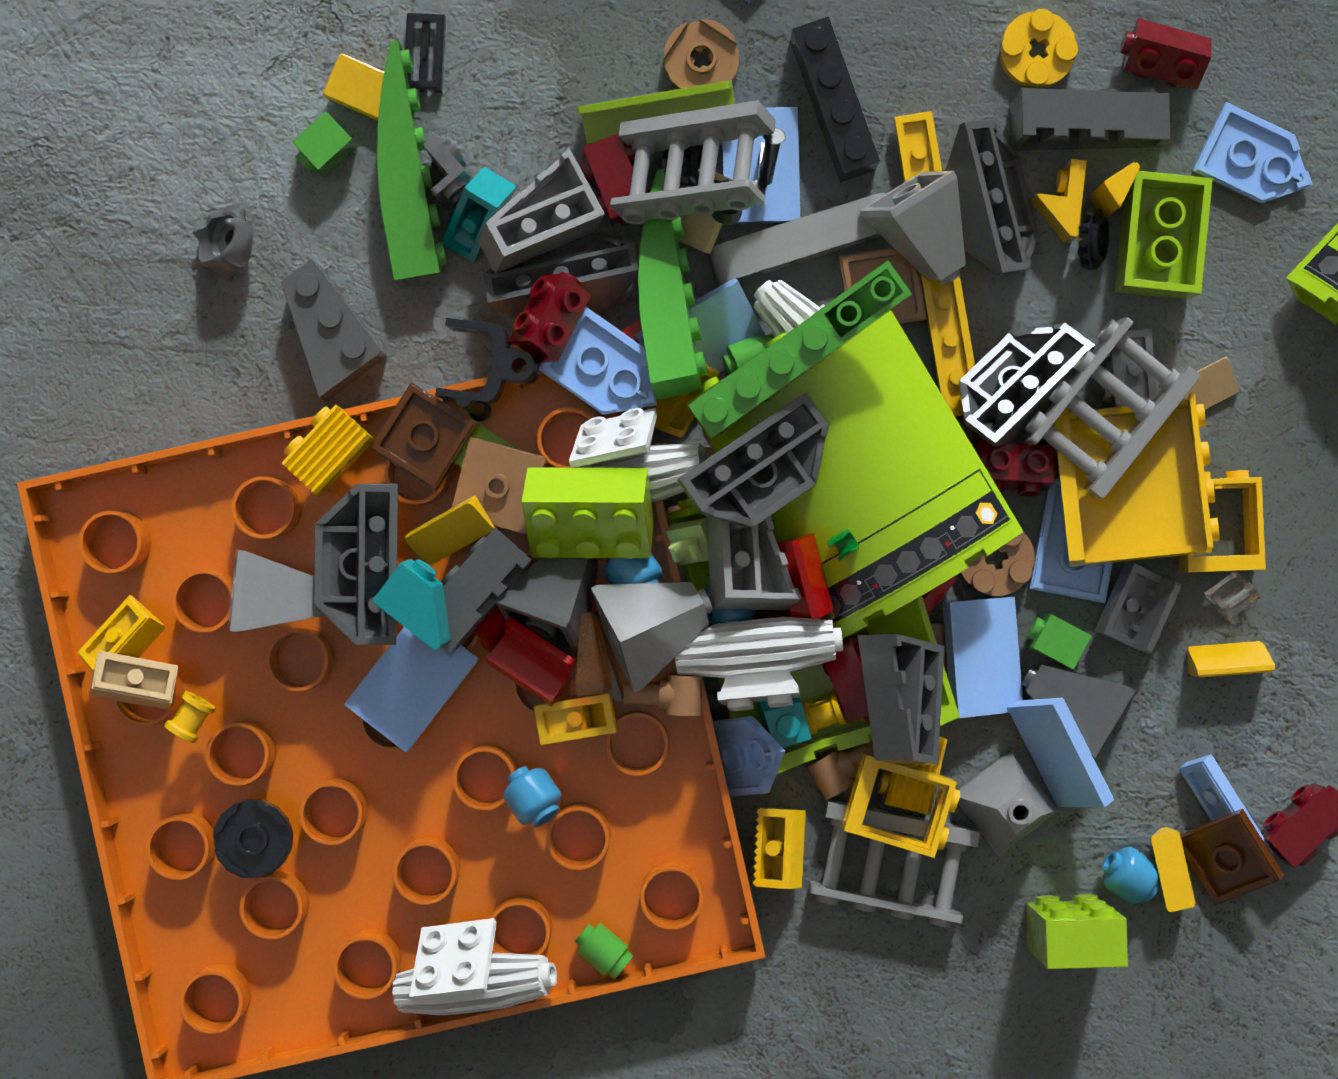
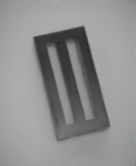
(426, 19)

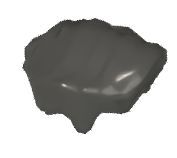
(225, 242)

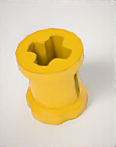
(824, 713)
(190, 717)

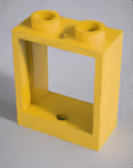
(1253, 529)
(861, 791)

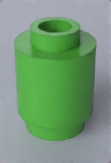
(744, 351)
(603, 950)

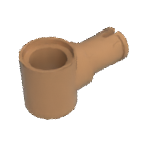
(677, 695)
(836, 770)

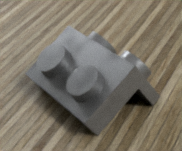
(452, 165)
(1128, 371)
(1138, 607)

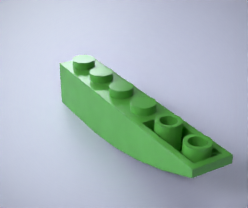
(403, 177)
(665, 308)
(800, 350)

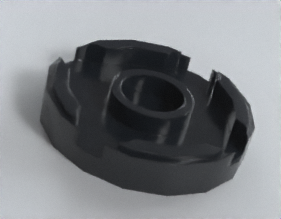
(253, 838)

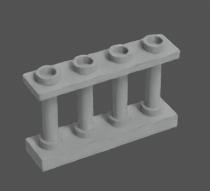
(678, 132)
(1149, 413)
(903, 906)

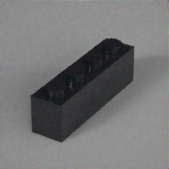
(834, 99)

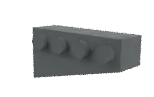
(1088, 119)

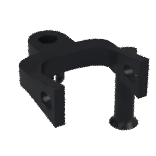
(765, 171)
(503, 369)

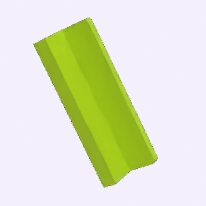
(604, 118)

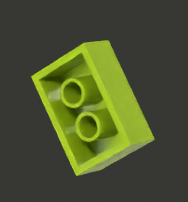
(1164, 236)
(588, 512)
(1076, 933)

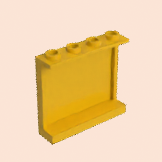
(1155, 505)

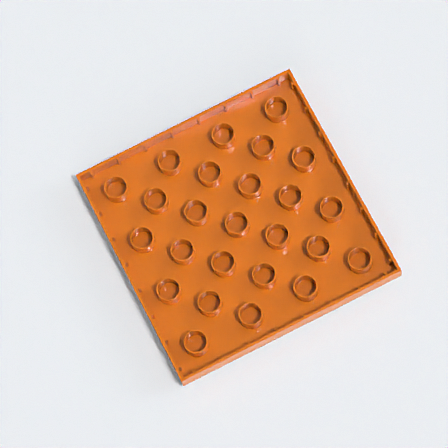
(384, 840)

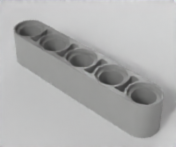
(793, 242)

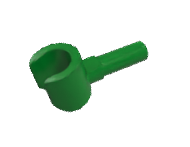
(845, 543)

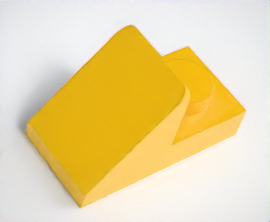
(1065, 210)
(575, 718)

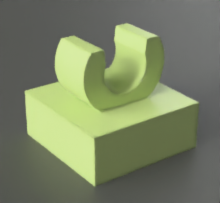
(688, 541)

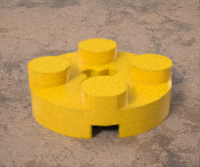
(1038, 71)

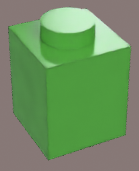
(323, 145)
(1057, 640)

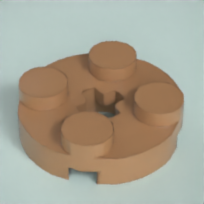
(696, 38)
(1008, 578)

